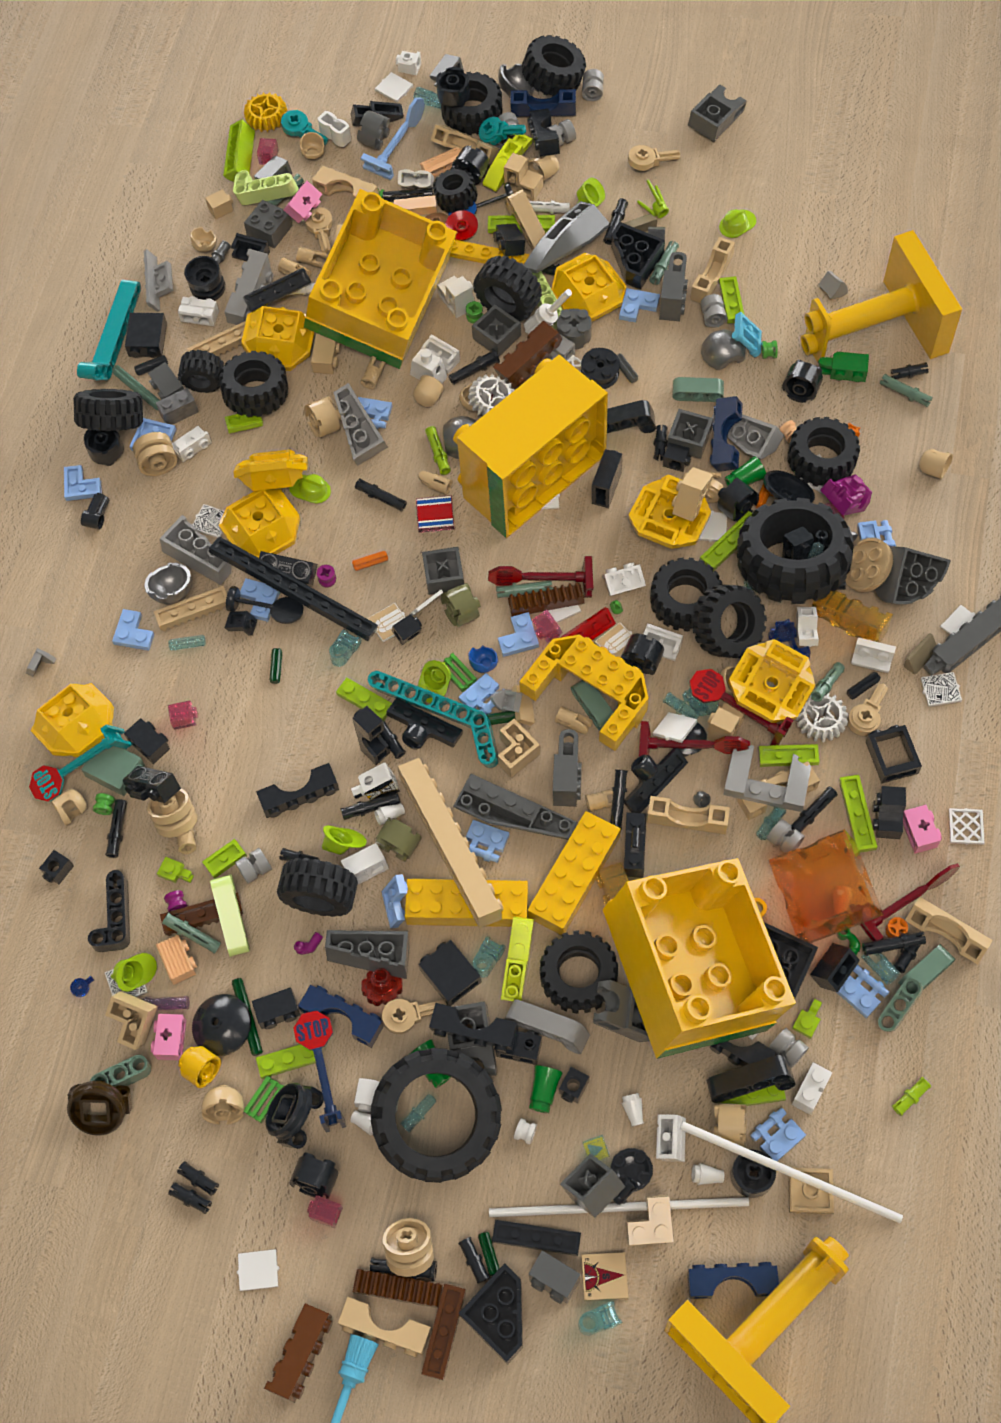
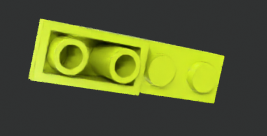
(495, 174)
(517, 959)

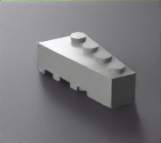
(255, 275)
(360, 431)
(192, 549)

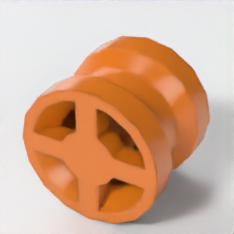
(898, 924)

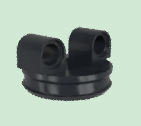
(301, 1101)

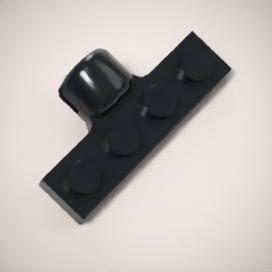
(422, 726)
(653, 778)

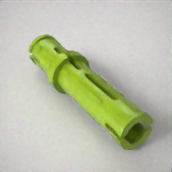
(440, 456)

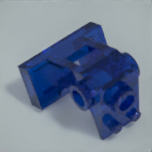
(786, 631)

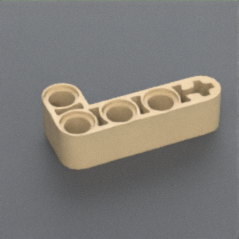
(521, 208)

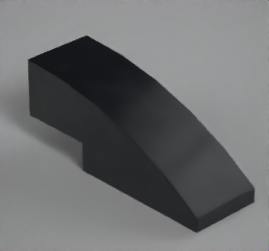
(391, 110)

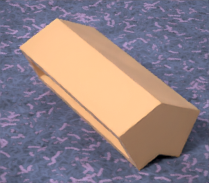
(441, 162)
(418, 205)

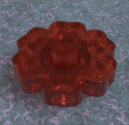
(381, 987)

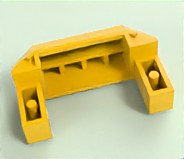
(601, 671)

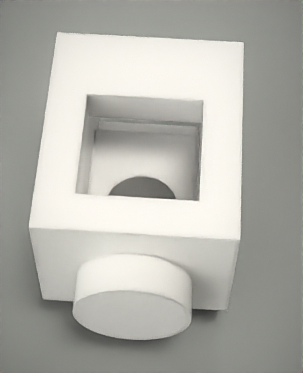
(408, 62)

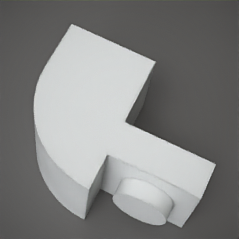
(807, 626)

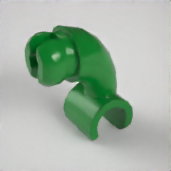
(854, 943)

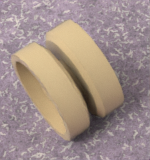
(154, 454)
(174, 816)
(408, 1247)

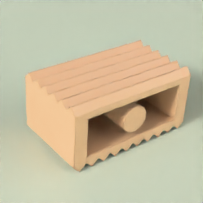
(176, 960)

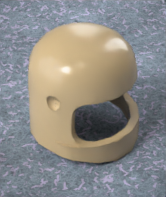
(548, 166)
(428, 391)
(935, 463)
(66, 802)

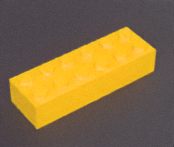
(574, 873)
(442, 904)

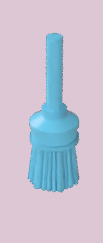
(353, 1370)

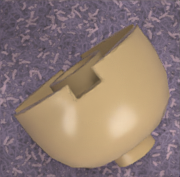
(222, 1104)

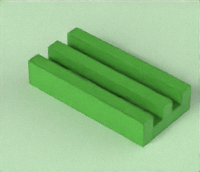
(473, 679)
(259, 1092)

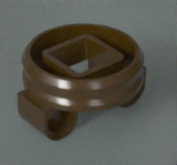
(117, 1103)

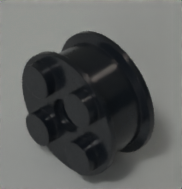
(601, 366)

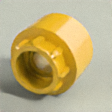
(199, 1066)

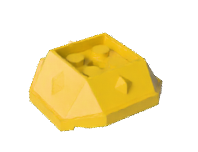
(598, 298)
(292, 342)
(271, 469)
(651, 512)
(270, 534)
(775, 664)
(73, 720)

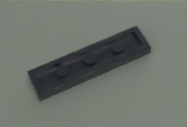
(277, 289)
(536, 1237)

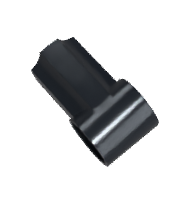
(95, 514)

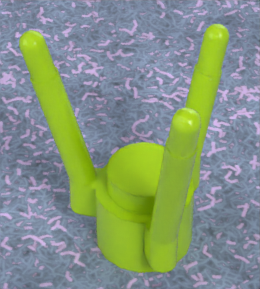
(659, 206)

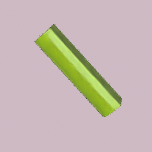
(239, 149)

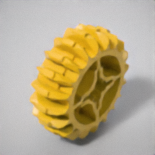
(264, 111)

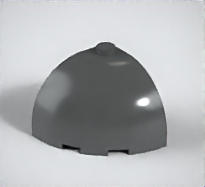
(912, 576)

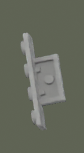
(157, 279)

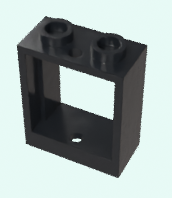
(898, 771)

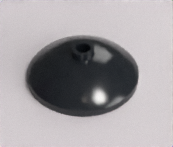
(788, 486)
(231, 1029)

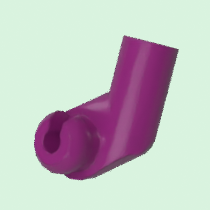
(308, 947)

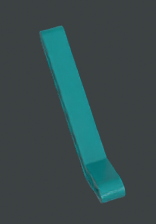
(112, 334)
(436, 708)

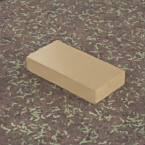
(525, 713)

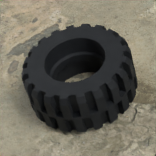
(553, 65)
(469, 118)
(508, 286)
(257, 399)
(108, 409)
(828, 434)
(676, 574)
(708, 620)
(317, 887)
(576, 946)

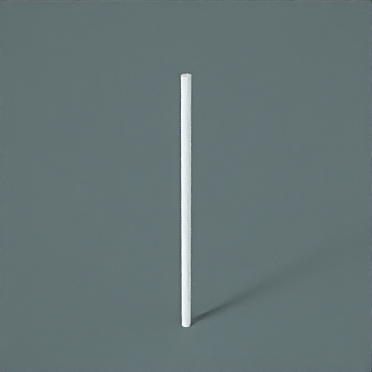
(614, 1207)

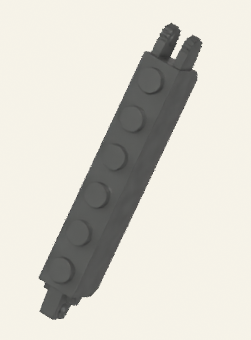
(967, 640)

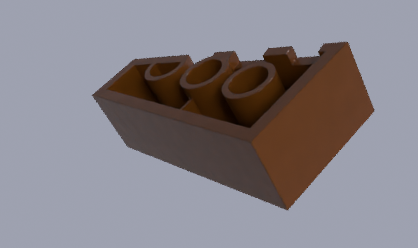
(528, 354)
(299, 1353)

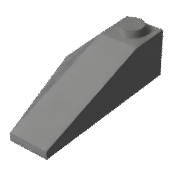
(755, 436)

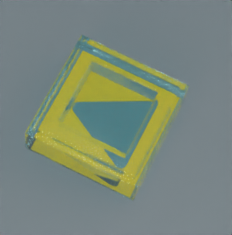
(596, 1147)

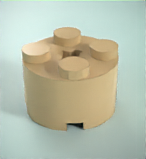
(322, 417)
(731, 1123)

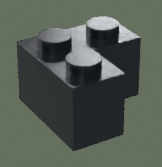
(889, 810)

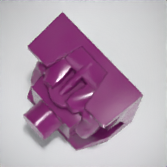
(848, 494)

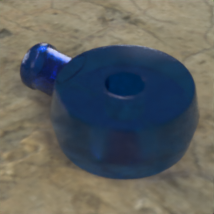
(84, 984)

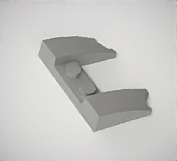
(787, 797)

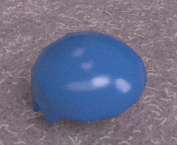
(483, 659)

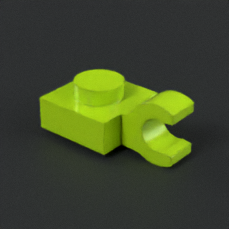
(172, 870)
(807, 1021)

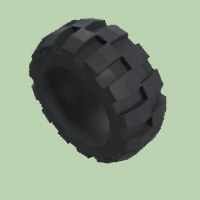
(794, 578)
(485, 1128)

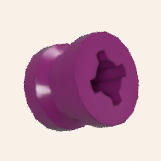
(326, 580)
(175, 900)

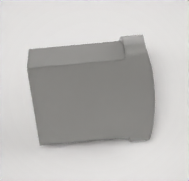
(833, 285)
(39, 656)
(506, 700)

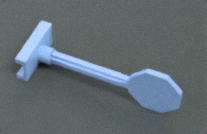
(379, 165)

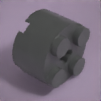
(373, 129)
(575, 326)

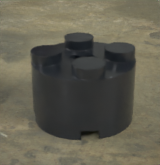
(453, 87)
(474, 161)
(802, 381)
(103, 446)
(737, 499)
(643, 653)
(314, 1176)
(750, 1185)

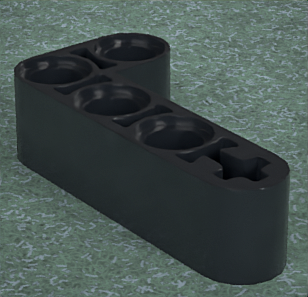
(631, 415)
(113, 911)
(751, 1078)

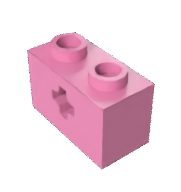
(296, 207)
(920, 839)
(173, 1047)

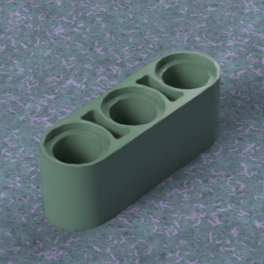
(697, 389)
(592, 703)
(929, 968)
(890, 1010)
(127, 1066)

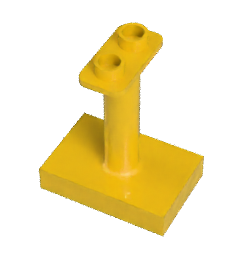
(914, 291)
(731, 1360)

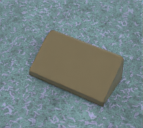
(643, 222)
(920, 654)

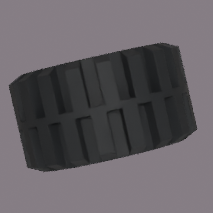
(455, 190)
(200, 371)

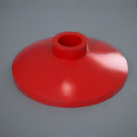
(465, 220)

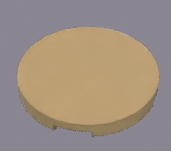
(870, 565)

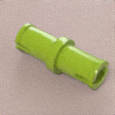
(911, 1096)

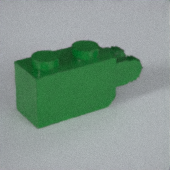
(845, 366)

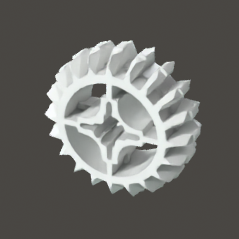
(481, 393)
(833, 726)

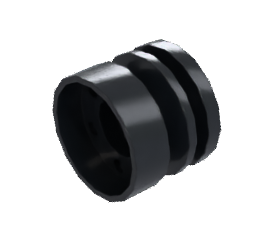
(204, 278)

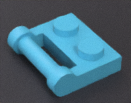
(747, 334)

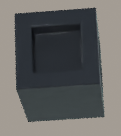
(676, 457)
(407, 629)
(53, 860)
(577, 1077)

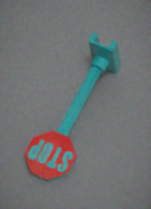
(48, 781)

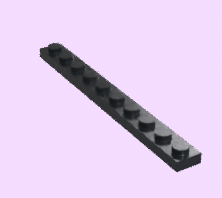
(293, 588)

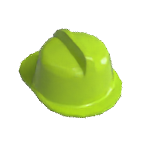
(591, 192)
(737, 222)
(311, 489)
(435, 678)
(341, 839)
(134, 971)

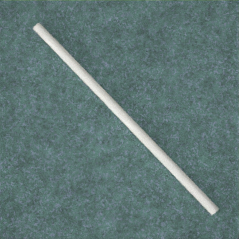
(791, 1172)

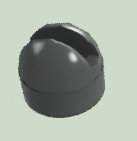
(702, 795)

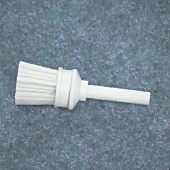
(546, 313)

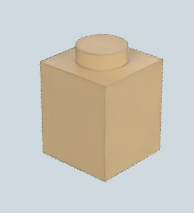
(219, 204)

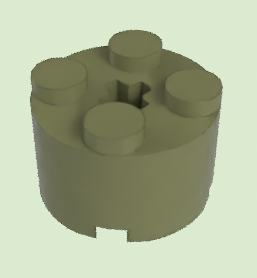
(460, 605)
(398, 838)

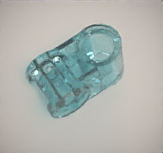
(345, 645)
(700, 708)
(489, 954)
(601, 1319)

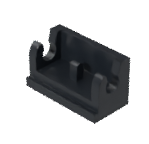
(243, 243)

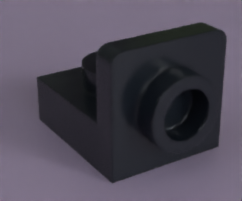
(241, 622)

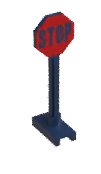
(313, 1033)

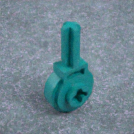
(296, 124)
(495, 130)

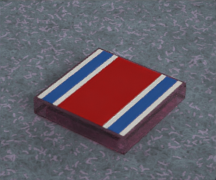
(435, 514)

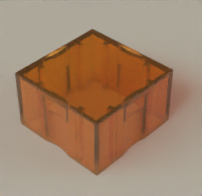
(826, 887)

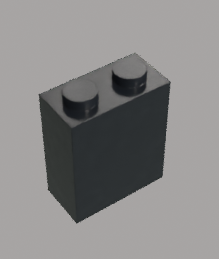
(146, 335)
(607, 478)
(449, 972)

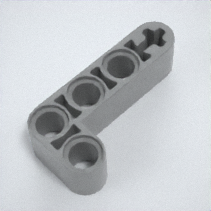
(549, 1024)

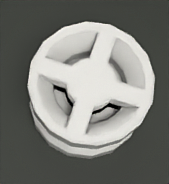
(525, 1131)

